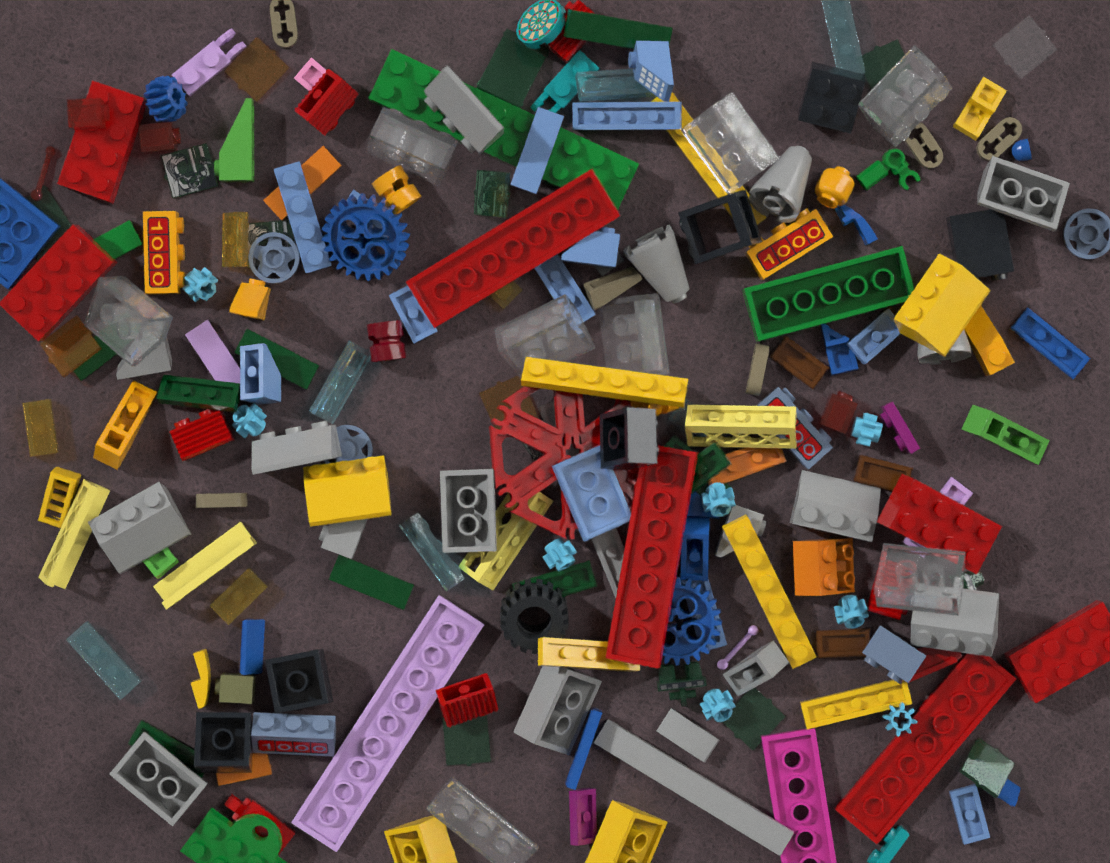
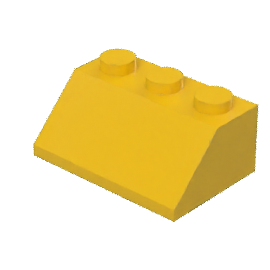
(941, 305)
(347, 491)
(626, 836)
(421, 842)

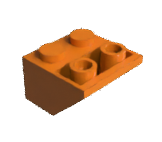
(823, 567)

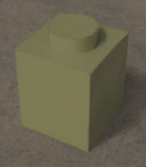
(236, 688)

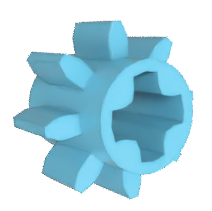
(200, 284)
(249, 420)
(866, 429)
(718, 499)
(559, 554)
(851, 611)
(717, 705)
(895, 712)

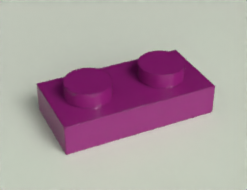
(904, 437)
(582, 816)

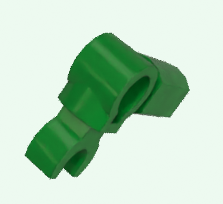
(892, 160)

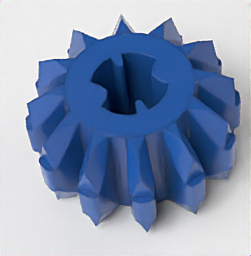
(165, 99)

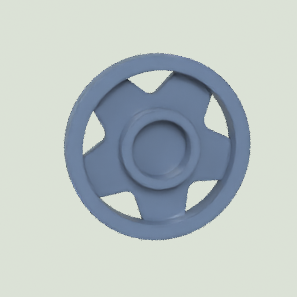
(1087, 233)
(274, 257)
(352, 446)

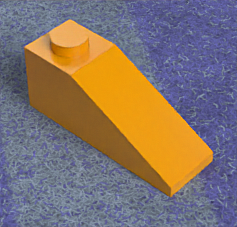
(251, 300)
(987, 343)
(124, 425)

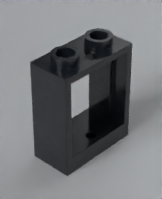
(743, 220)

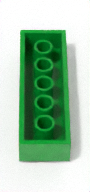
(828, 293)

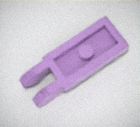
(207, 63)

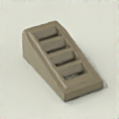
(610, 286)

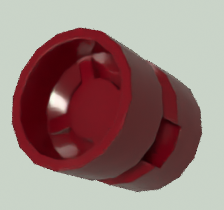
(386, 341)

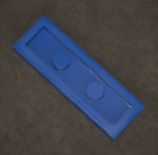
(1050, 343)
(583, 748)

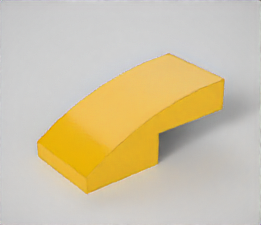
(979, 108)
(201, 686)

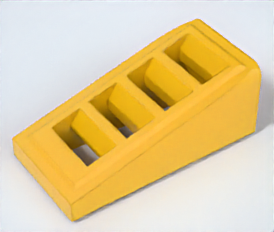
(66, 476)

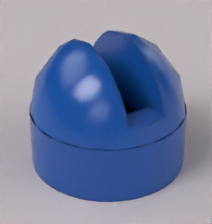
(1021, 150)

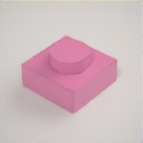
(310, 74)

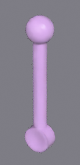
(723, 663)

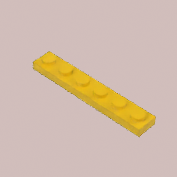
(699, 164)
(604, 382)
(769, 591)

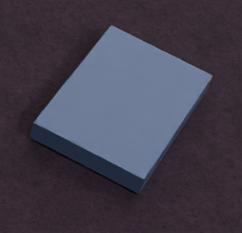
(592, 494)

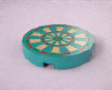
(541, 23)

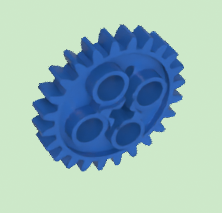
(362, 214)
(684, 644)

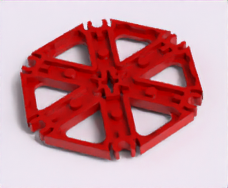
(548, 440)

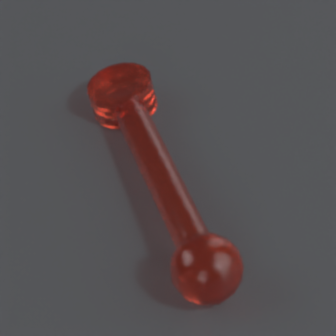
(37, 194)

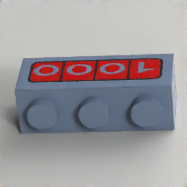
(811, 443)
(293, 734)

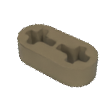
(277, 23)
(1003, 143)
(930, 144)
(757, 369)
(221, 500)

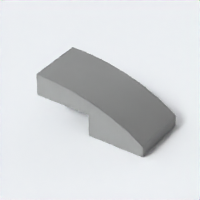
(688, 735)

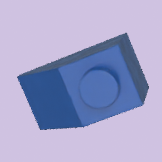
(695, 549)

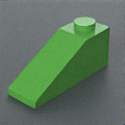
(237, 152)
(1005, 434)

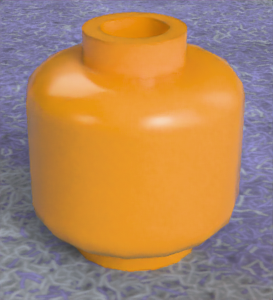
(834, 187)

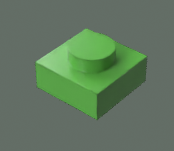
(161, 562)

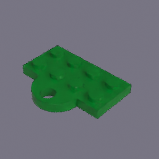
(229, 842)

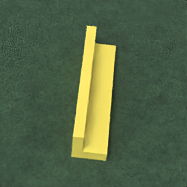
(741, 422)
(73, 534)
(510, 541)
(204, 565)

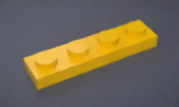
(579, 654)
(854, 703)

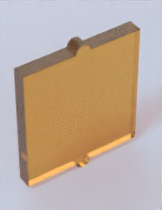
(256, 69)
(70, 346)
(493, 396)

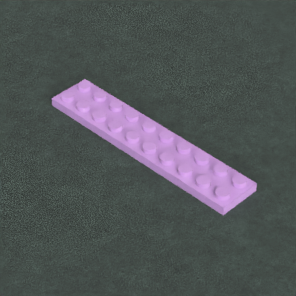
(387, 723)

